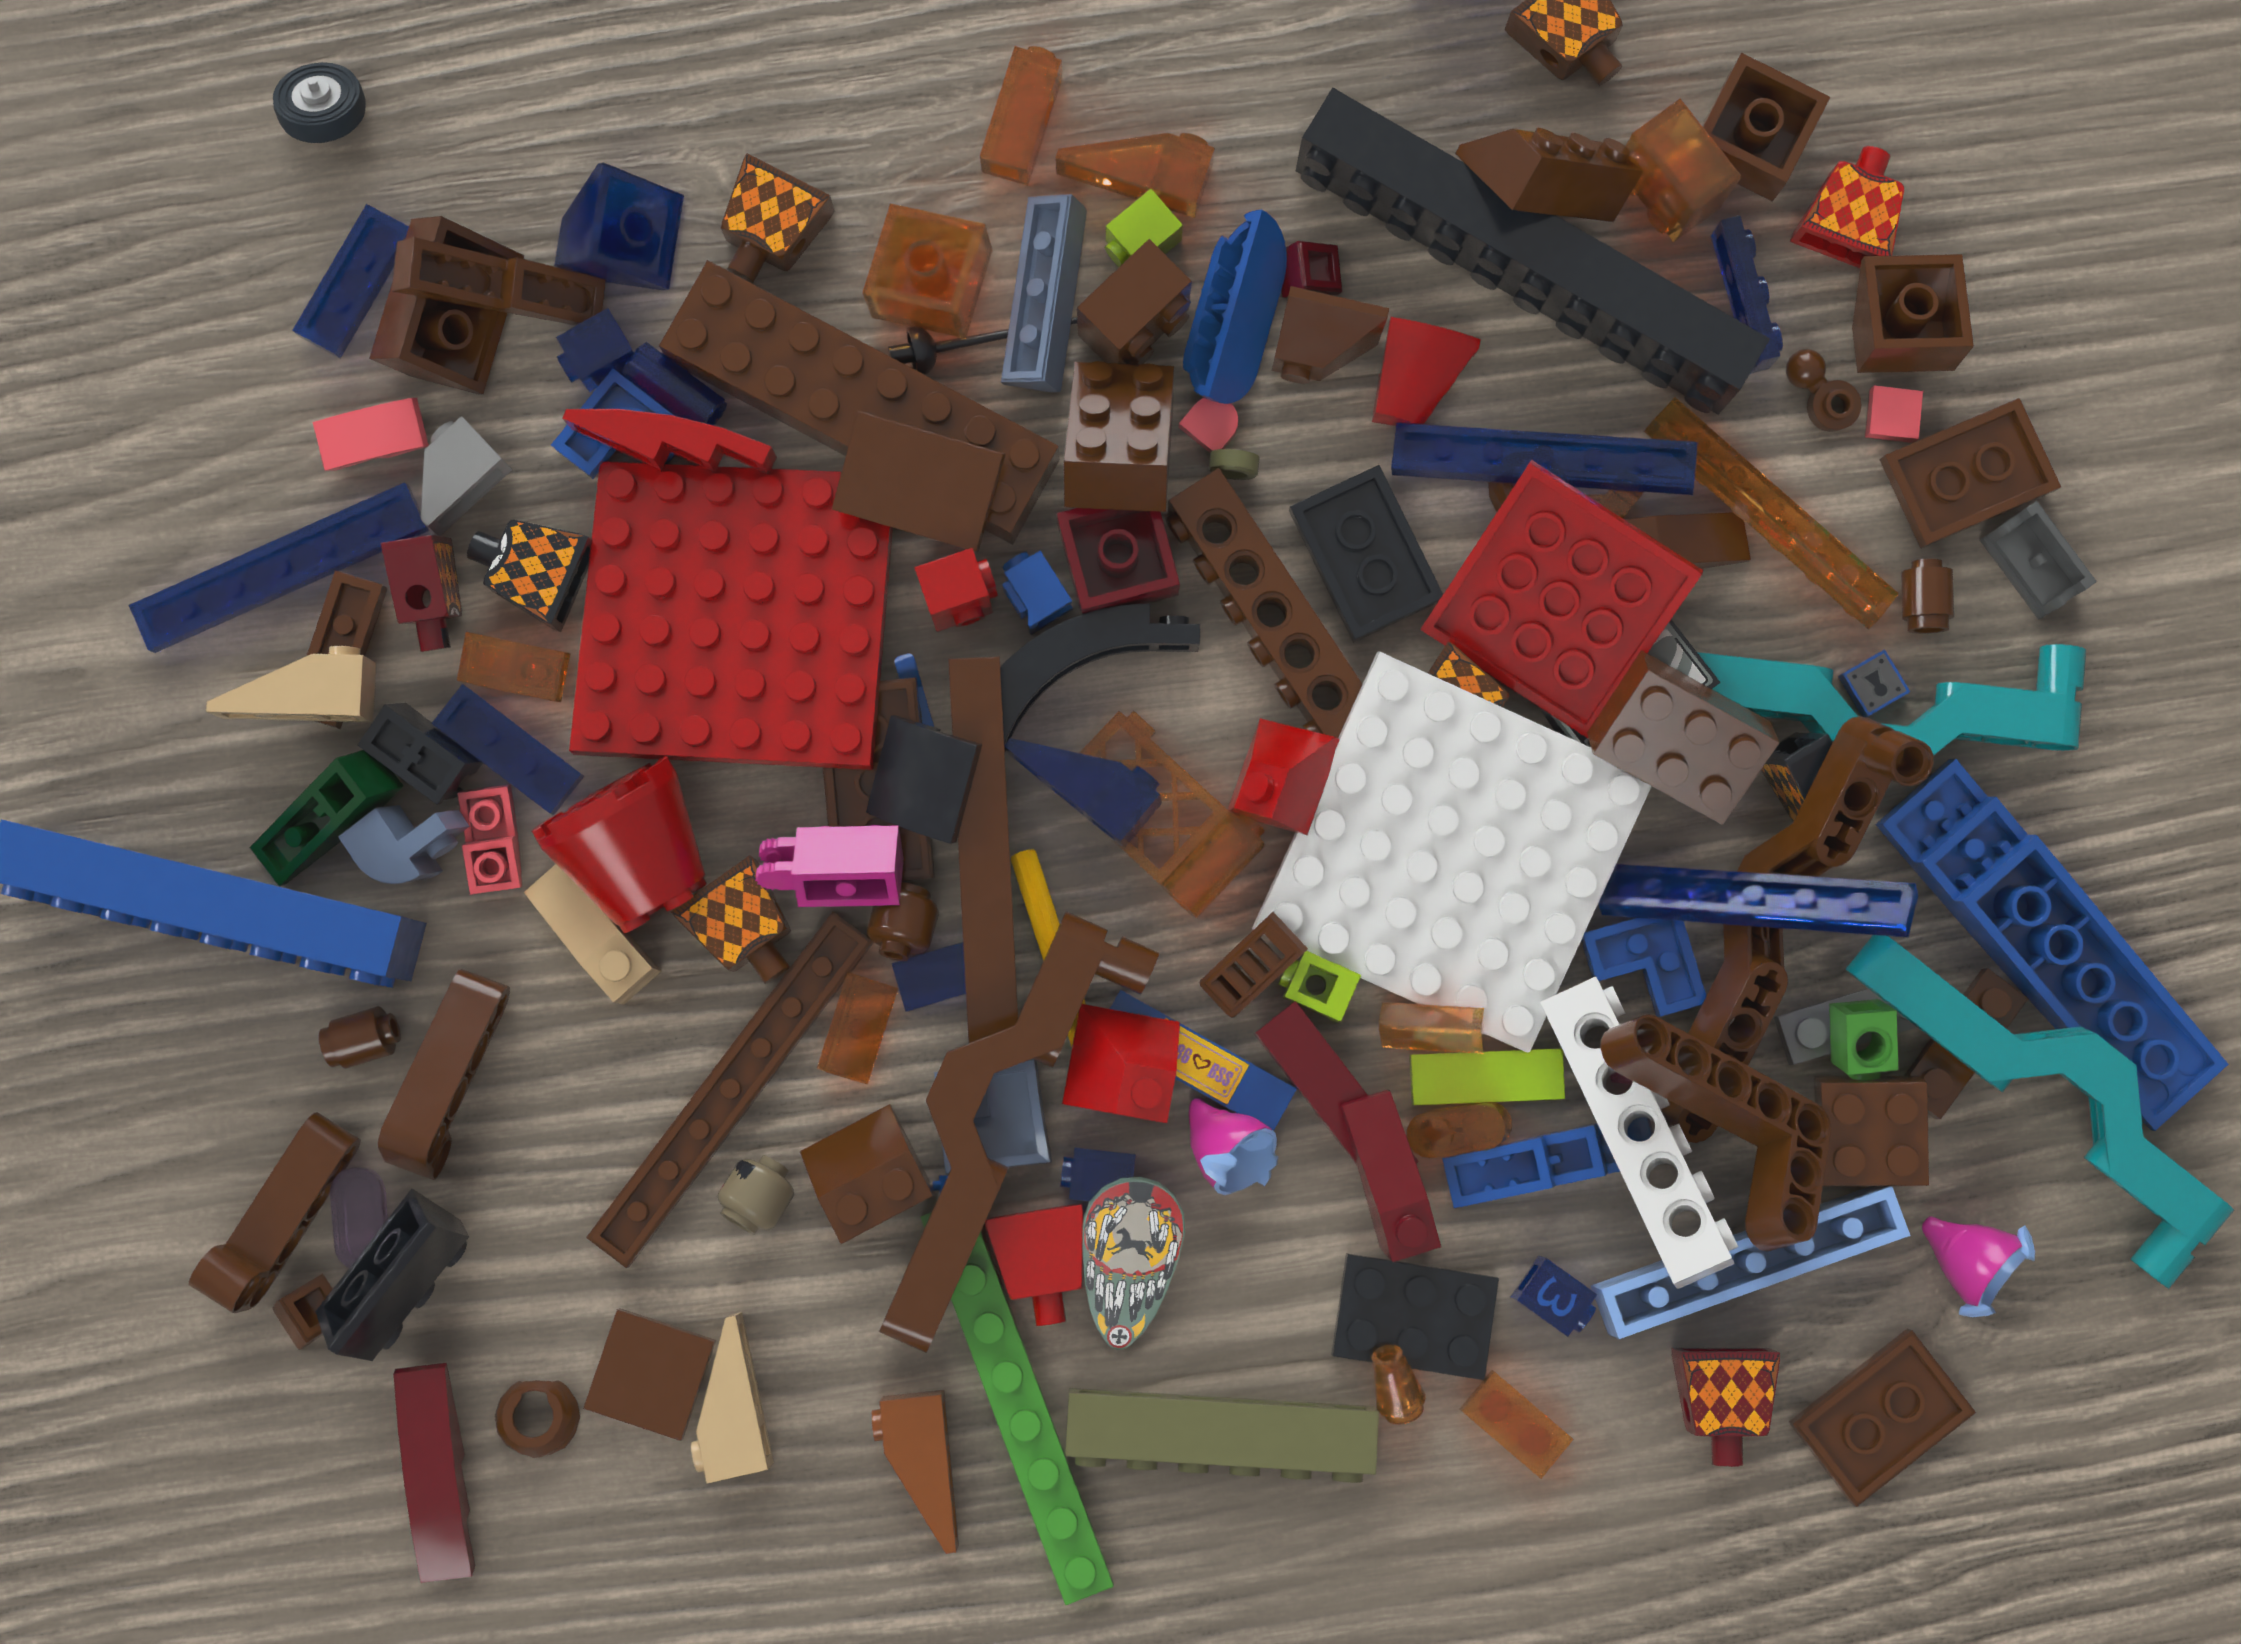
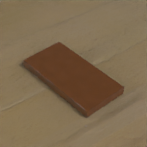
(850, 789)

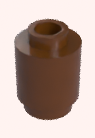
(1927, 596)
(359, 1038)

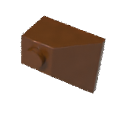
(1324, 334)

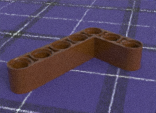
(1784, 1125)

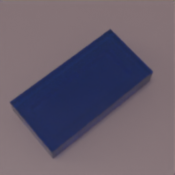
(931, 977)

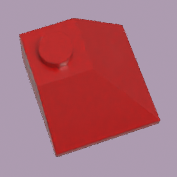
(1283, 776)
(1122, 1063)

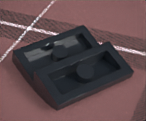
(923, 779)

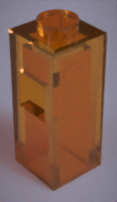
(1021, 114)

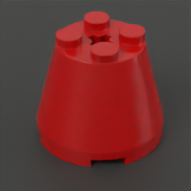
(629, 845)

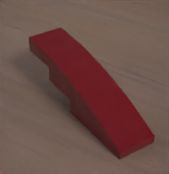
(433, 1472)

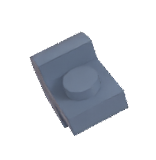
(396, 852)

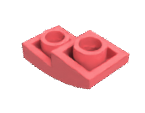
(370, 434)
(491, 840)

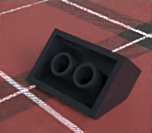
(391, 1278)

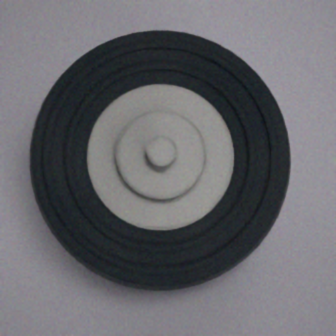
(319, 102)

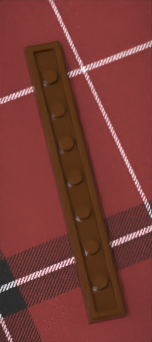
(985, 851)
(729, 1090)

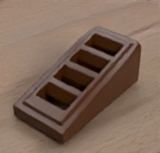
(1231, 987)

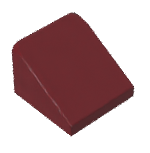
(1312, 268)

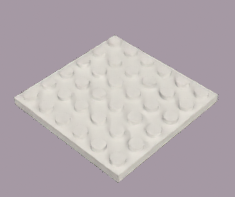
(1455, 850)

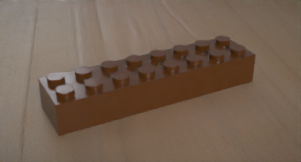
(823, 377)

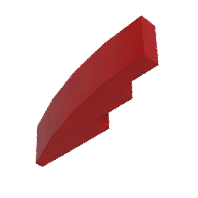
(655, 436)

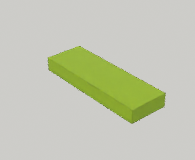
(1487, 1077)

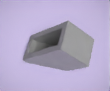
(457, 474)

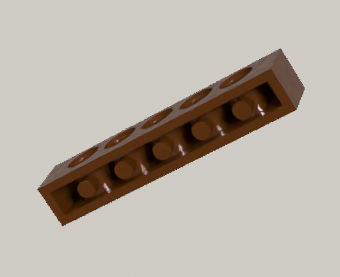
(1216, 501)

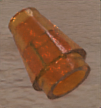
(1396, 1387)

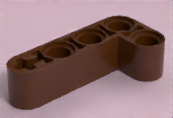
(420, 1118)
(277, 1219)

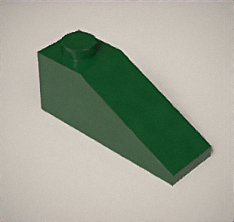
(322, 812)

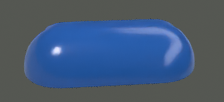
(1236, 309)

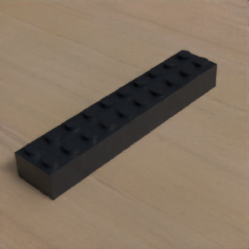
(1528, 255)

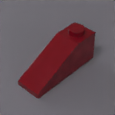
(1390, 1177)

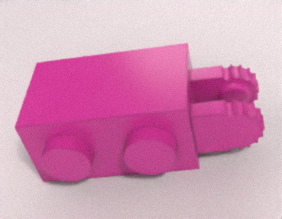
(835, 865)

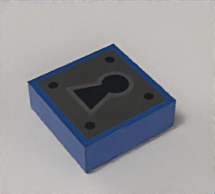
(1874, 684)

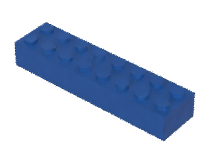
(193, 900)

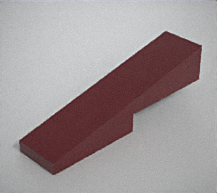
(1312, 1068)

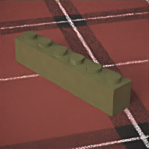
(1222, 1432)

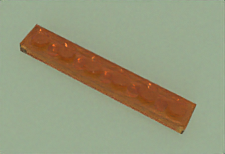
(1777, 517)

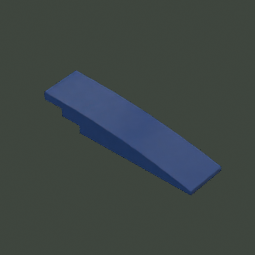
(2048, 934)

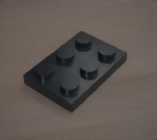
(1366, 553)
(1429, 1312)

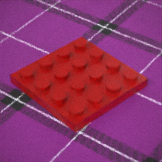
(1560, 598)

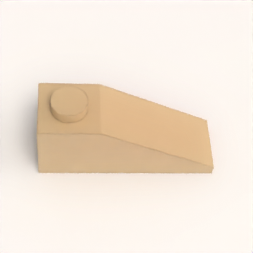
(310, 689)
(592, 938)
(732, 1420)

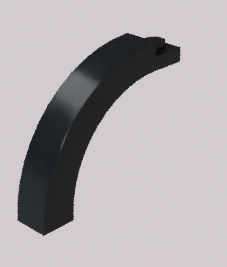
(1082, 641)

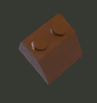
(1911, 314)
(866, 1174)

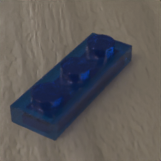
(351, 282)
(1746, 289)
(508, 749)

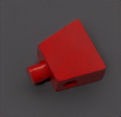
(1040, 1256)

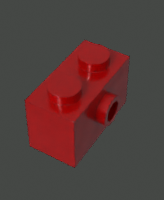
(957, 589)

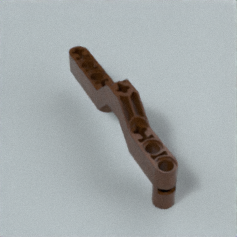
(1820, 838)
(955, 1097)

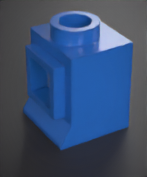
(1035, 590)

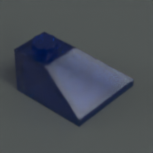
(621, 230)

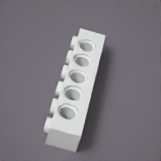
(1685, 1258)

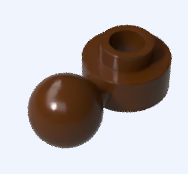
(1807, 371)

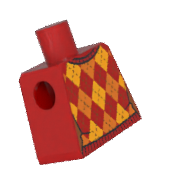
(1854, 211)

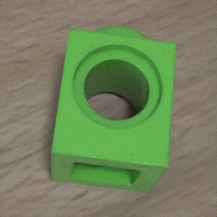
(1851, 1021)

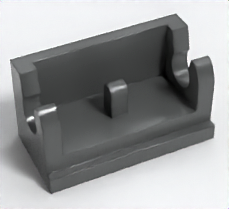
(2038, 560)

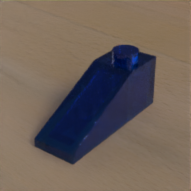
(1096, 787)

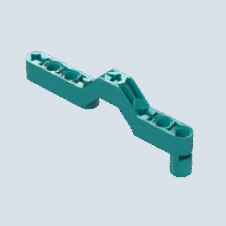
(1961, 710)
(2088, 1062)

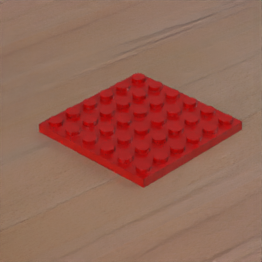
(730, 619)

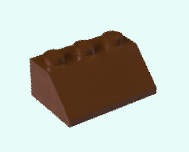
(1554, 172)
(436, 337)

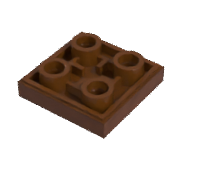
(649, 1374)

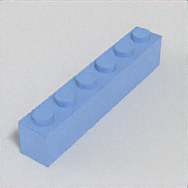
(1843, 1230)

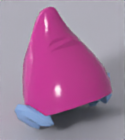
(1231, 1147)
(1977, 1259)

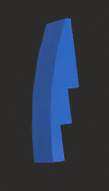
(1534, 1163)

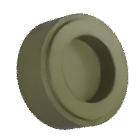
(1235, 463)

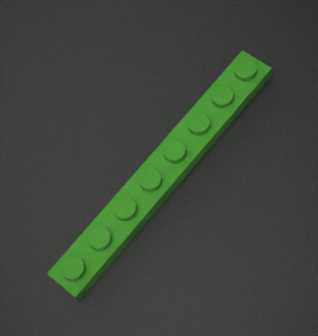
(1028, 1429)

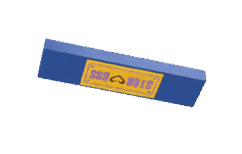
(1220, 1072)

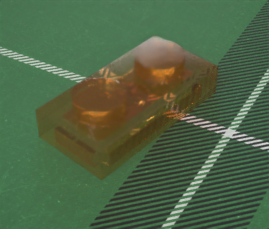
(1516, 1424)

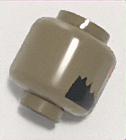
(755, 1194)

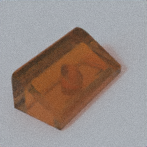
(1432, 1027)
(857, 1028)

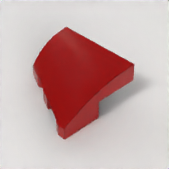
(1418, 370)

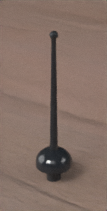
(923, 351)

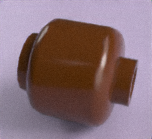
(904, 927)

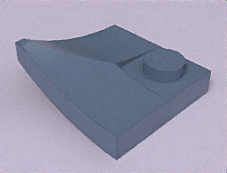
(1013, 1118)

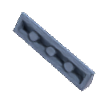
(1044, 293)

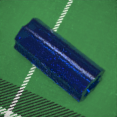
(673, 386)

